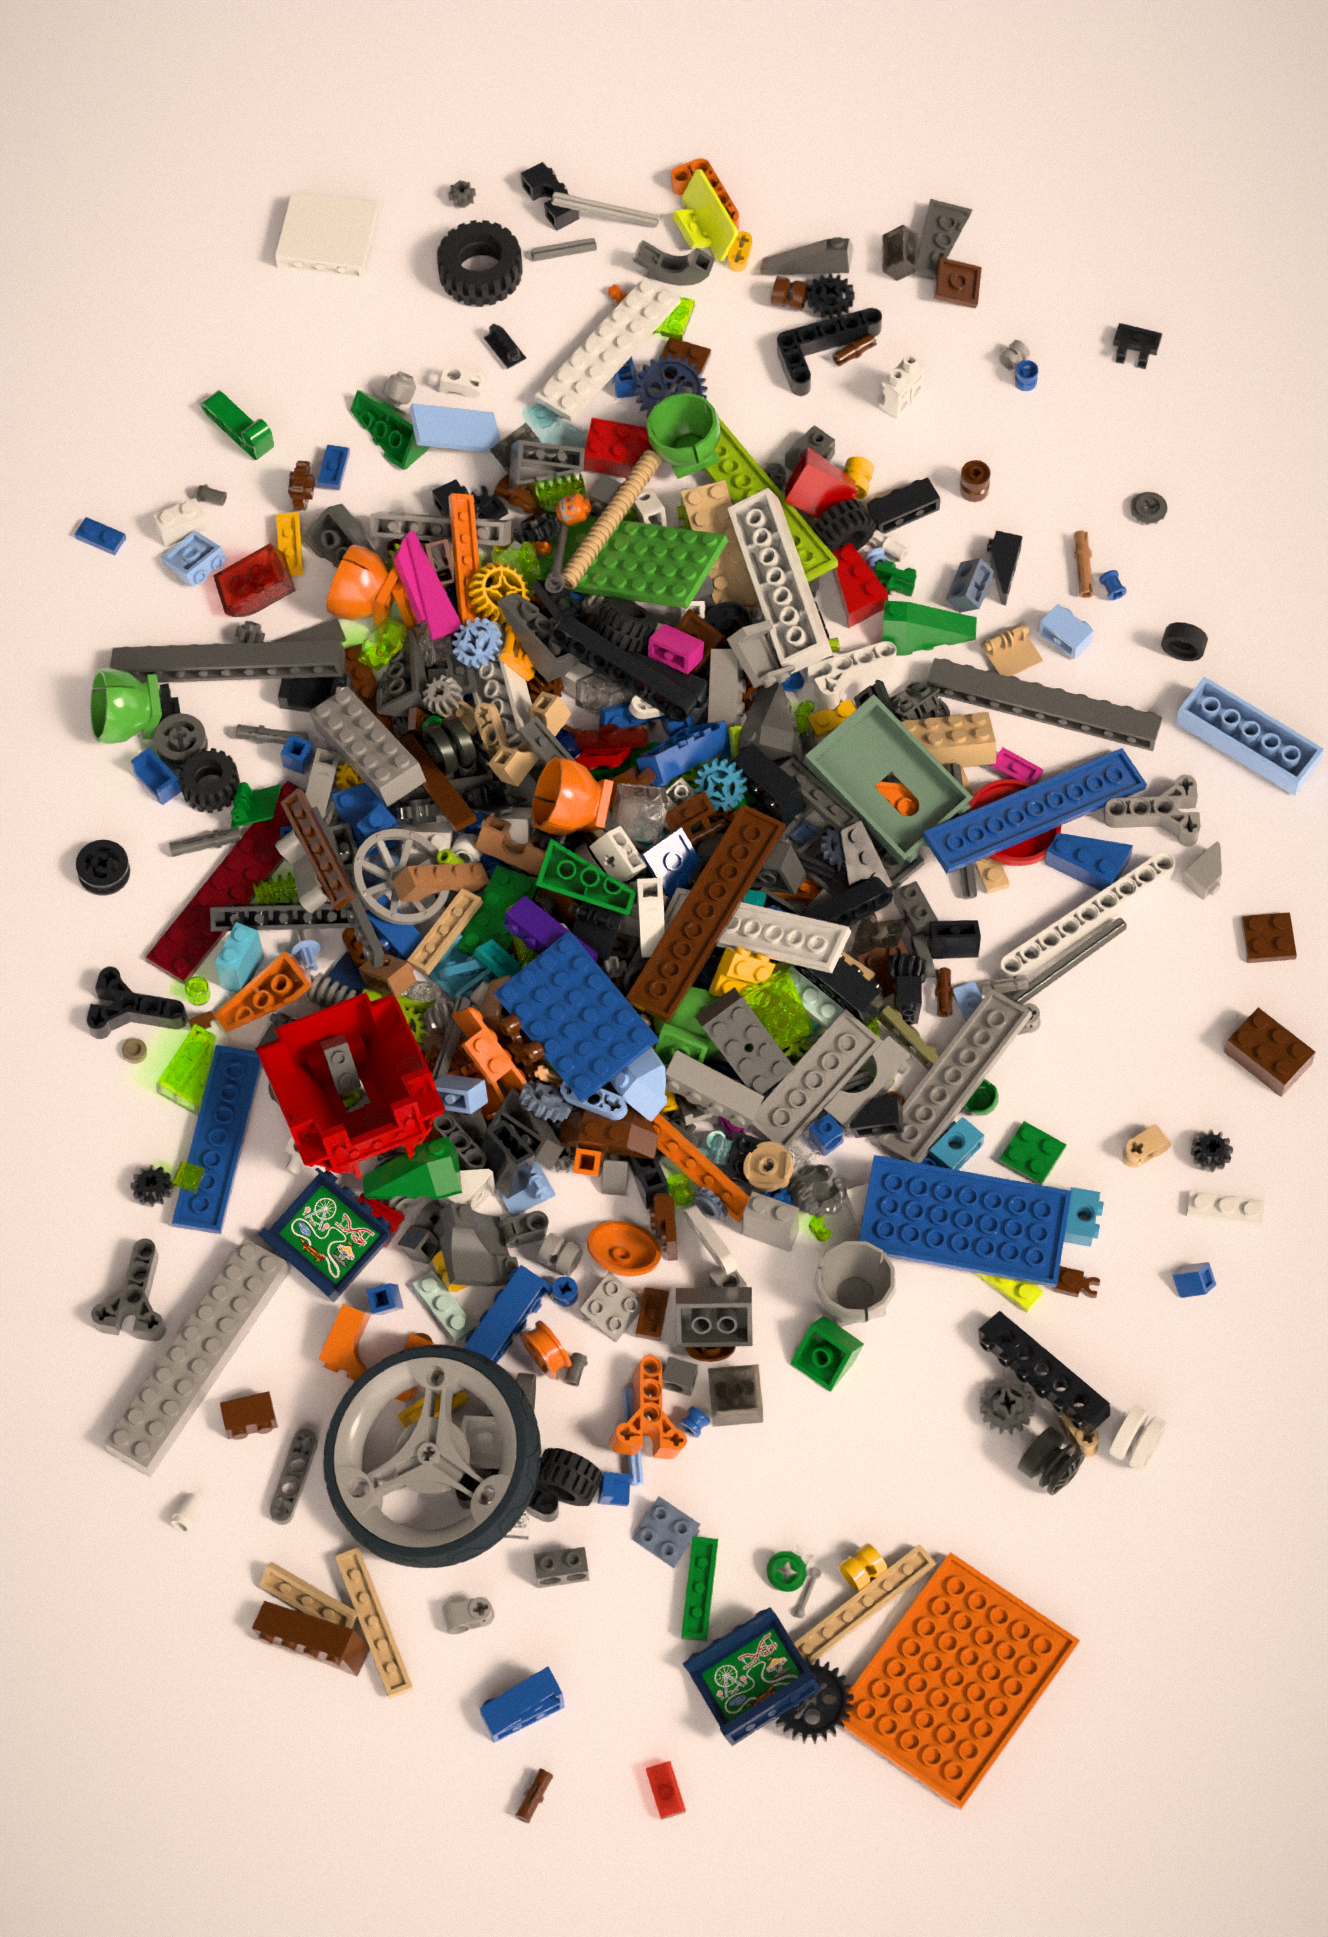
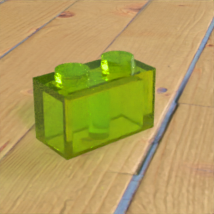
(382, 643)

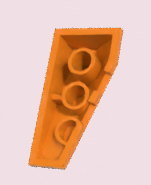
(270, 990)

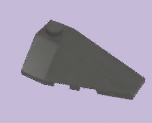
(820, 257)
(403, 680)
(769, 724)

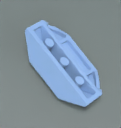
(643, 1084)

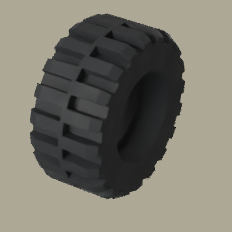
(476, 240)

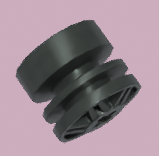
(1055, 1464)

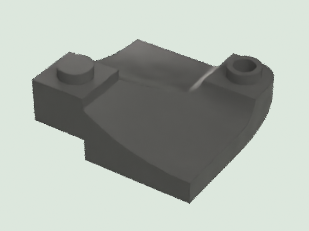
(474, 1247)

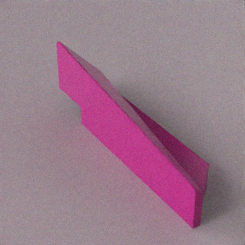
(425, 589)

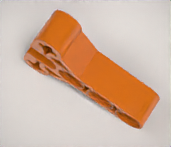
(628, 1437)

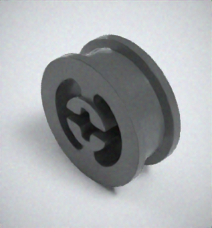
(168, 742)

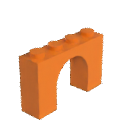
(342, 1346)

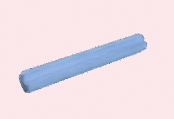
(634, 1462)

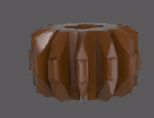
(539, 684)

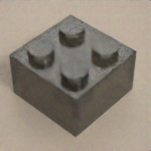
(735, 1395)

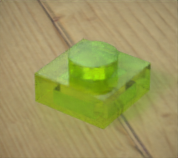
(188, 1177)

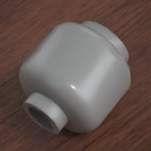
(399, 388)

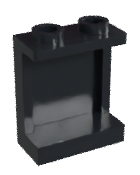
(308, 693)

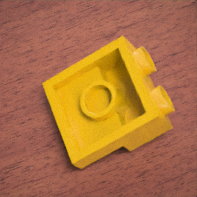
(740, 970)

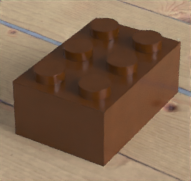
(1269, 1052)

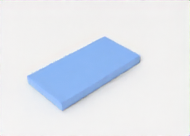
(454, 428)

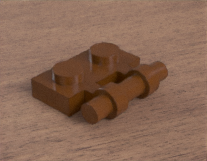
(691, 813)

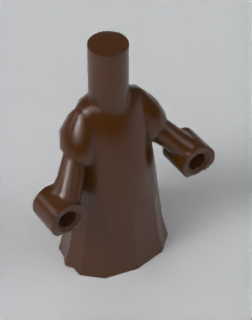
(519, 497)

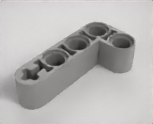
(308, 885)

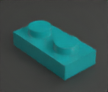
(497, 959)

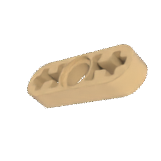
(485, 727)

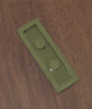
(908, 1036)

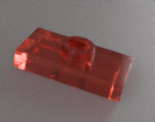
(665, 1790)

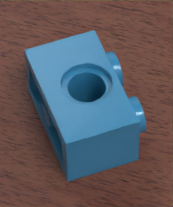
(963, 1134)
(1087, 1203)

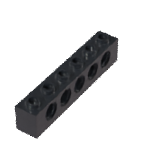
(276, 916)
(1001, 1329)

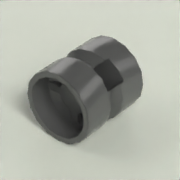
(430, 1219)

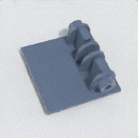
(666, 1531)

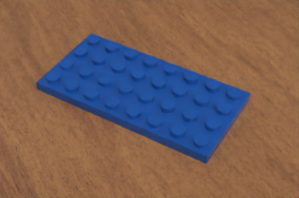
(966, 1220)

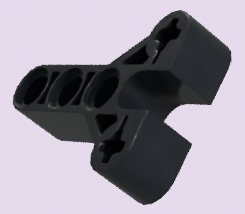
(116, 1016)
(539, 1498)

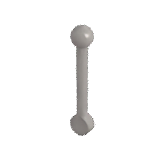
(815, 1574)

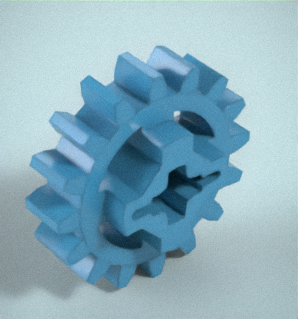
(714, 775)

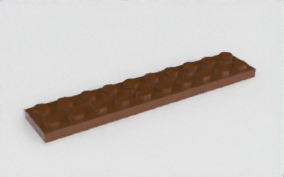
(705, 913)

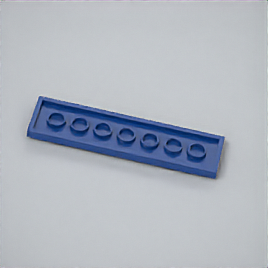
(219, 1138)

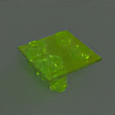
(523, 558)

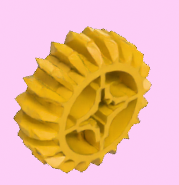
(504, 583)

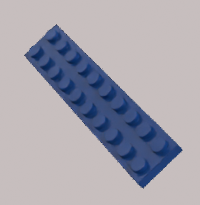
(1033, 810)

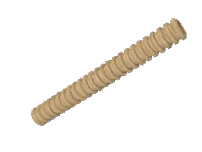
(610, 518)

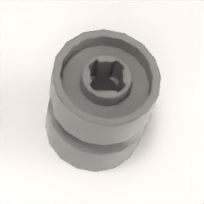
(561, 1254)

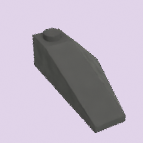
(334, 534)
(533, 634)

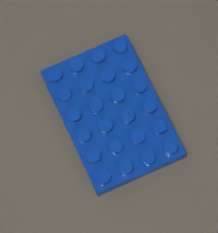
(576, 1016)

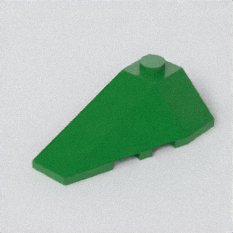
(429, 1173)

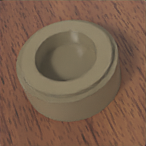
(134, 1051)

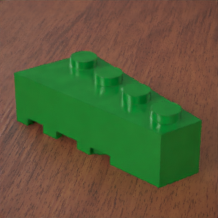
(579, 879)

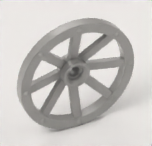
(365, 894)

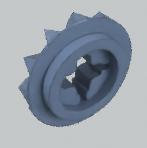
(710, 1203)

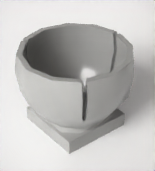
(855, 1282)

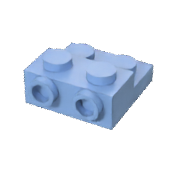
(194, 558)

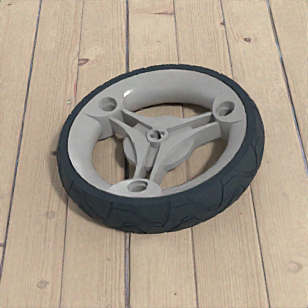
(431, 1434)

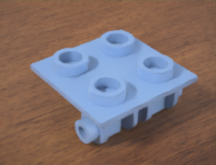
(537, 1191)

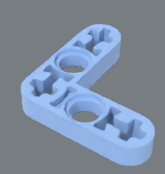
(600, 1107)

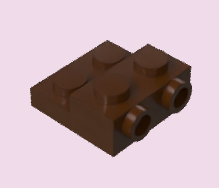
(663, 1221)

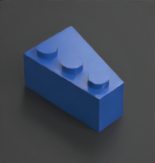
(522, 1705)

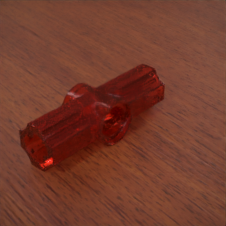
(612, 736)

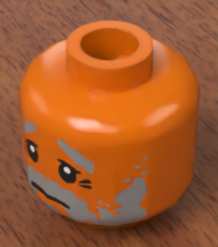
(573, 509)

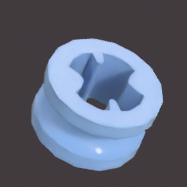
(874, 556)

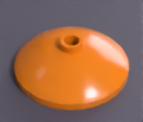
(623, 1248)

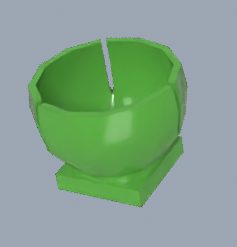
(685, 433)
(124, 706)
(685, 1031)

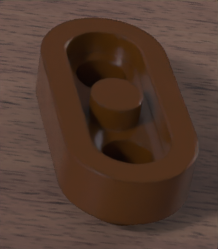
(354, 949)

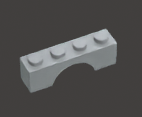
(889, 1061)

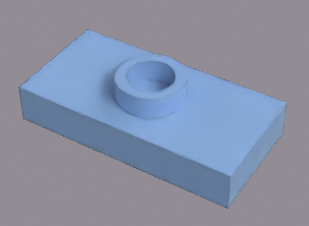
(967, 998)

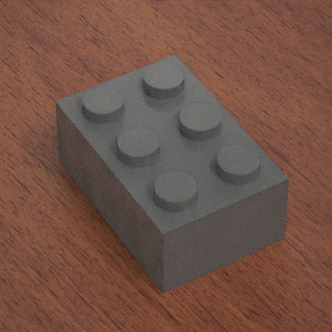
(714, 1317)

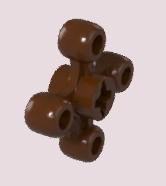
(521, 1047)

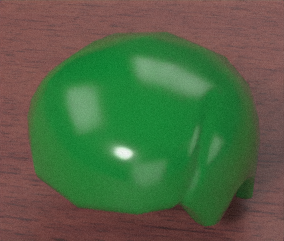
(983, 1099)

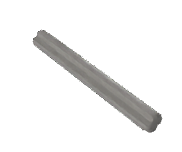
(605, 209)

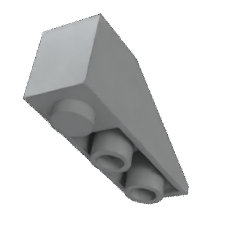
(321, 779)

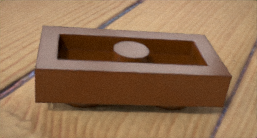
(652, 1314)

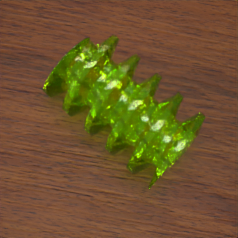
(553, 494)
(277, 890)

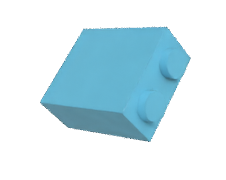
(239, 958)

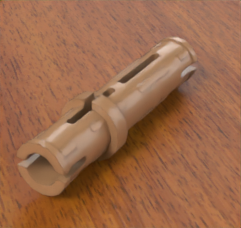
(1082, 555)

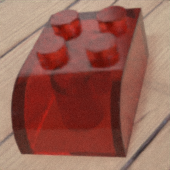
(254, 582)

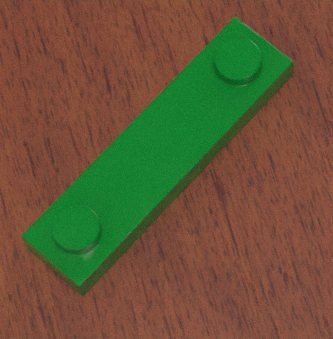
(699, 1589)

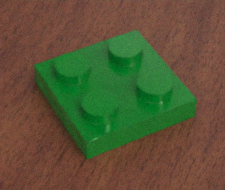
(1032, 1153)

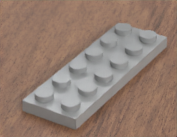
(816, 1079)

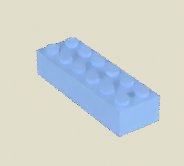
(1249, 736)

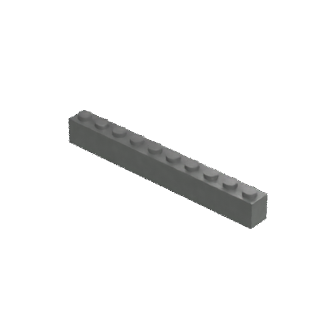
(233, 661)
(1045, 704)

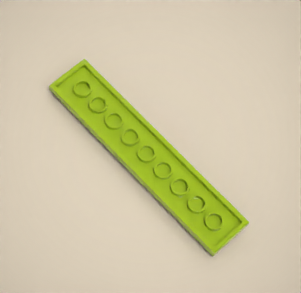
(746, 479)

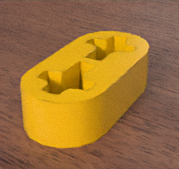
(744, 252)

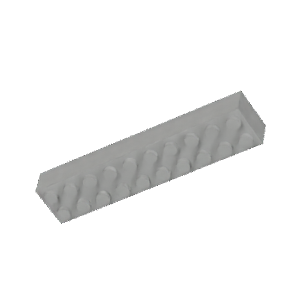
(197, 1357)

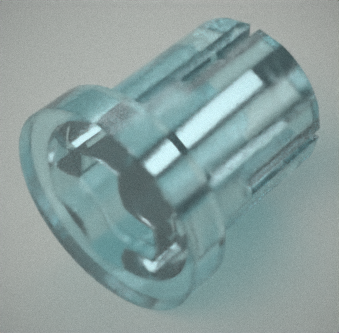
(719, 1150)

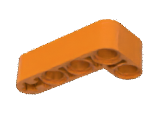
(682, 175)

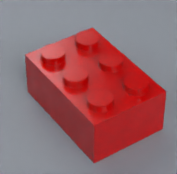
(614, 447)

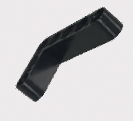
(818, 337)

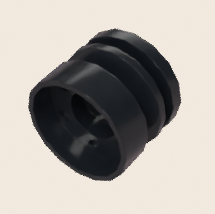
(728, 619)

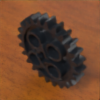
(829, 1714)

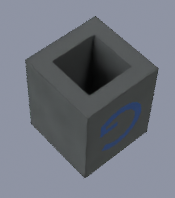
(419, 1244)

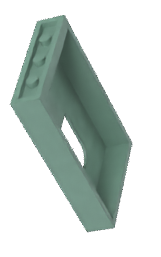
(863, 754)

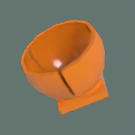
(362, 591)
(578, 798)

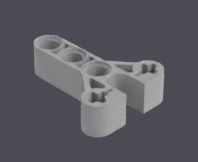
(1170, 801)

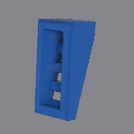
(625, 380)

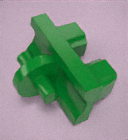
(896, 579)

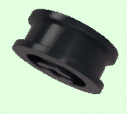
(98, 856)

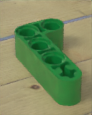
(251, 436)

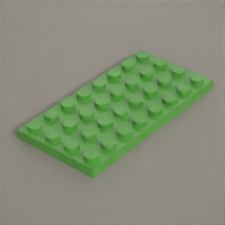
(644, 562)

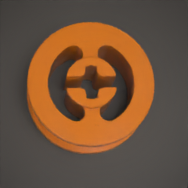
(545, 1349)

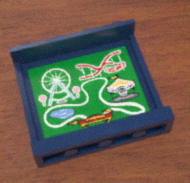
(328, 1234)
(751, 1676)

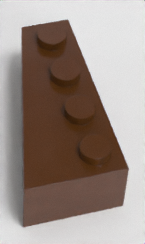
(311, 1637)

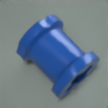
(1113, 585)

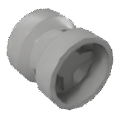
(1014, 355)

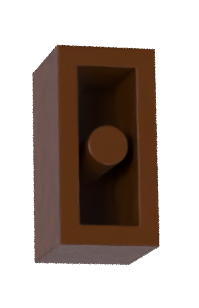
(248, 1415)

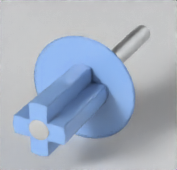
(306, 952)

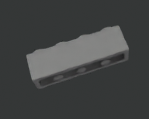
(726, 688)
(712, 1090)

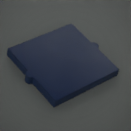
(347, 974)

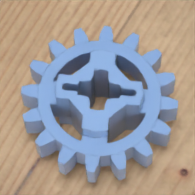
(477, 642)

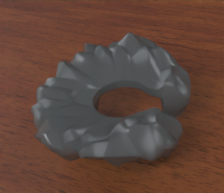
(812, 1204)

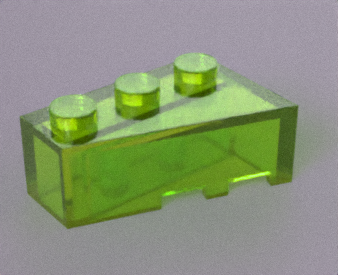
(188, 1070)

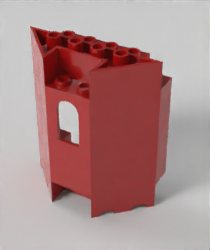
(387, 1065)

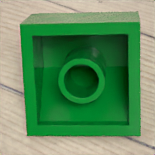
(826, 1353)

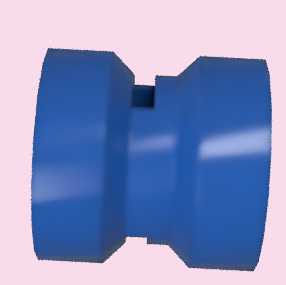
(1026, 375)

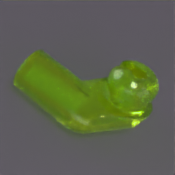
(818, 1229)

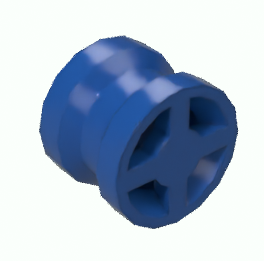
(567, 1296)
(694, 1422)

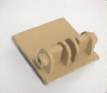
(1011, 651)

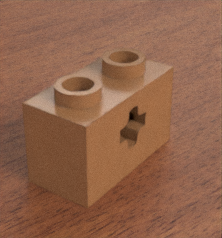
(391, 978)

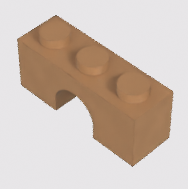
(496, 841)

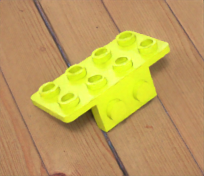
(705, 218)

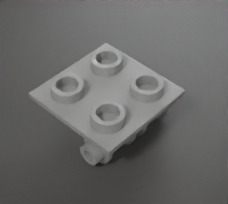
(611, 1307)

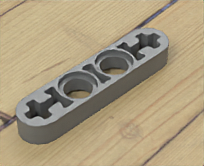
(291, 1476)

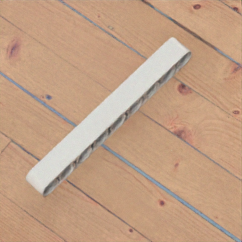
(1093, 908)

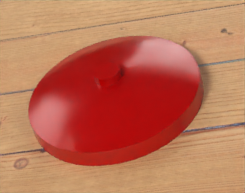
(1026, 852)

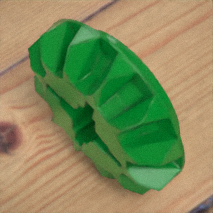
(777, 1576)

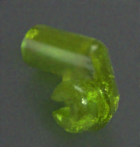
(801, 712)

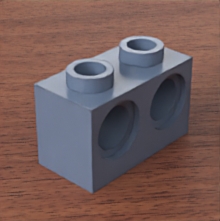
(970, 585)

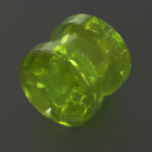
(194, 986)

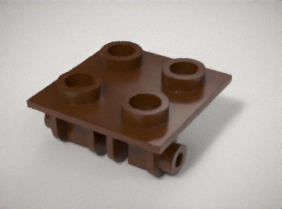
(877, 960)

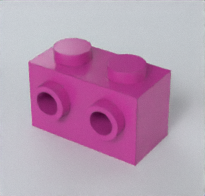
(675, 648)

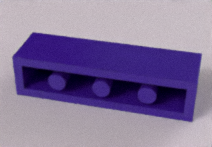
(536, 927)

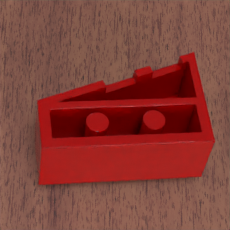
(858, 586)

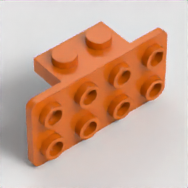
(486, 1052)

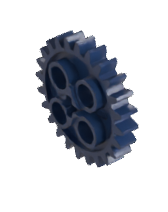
(655, 377)

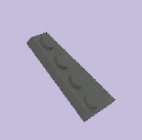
(940, 233)

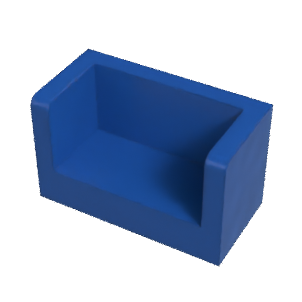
(156, 776)

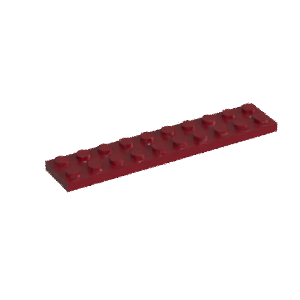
(251, 859)

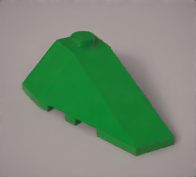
(390, 429)
(922, 627)

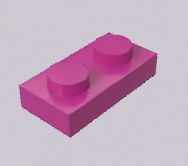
(1015, 767)

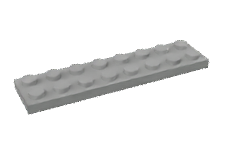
(956, 1075)

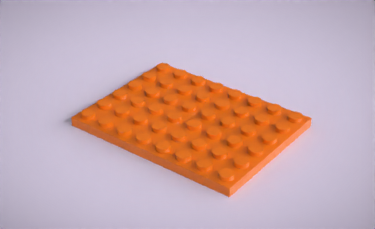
(956, 1680)

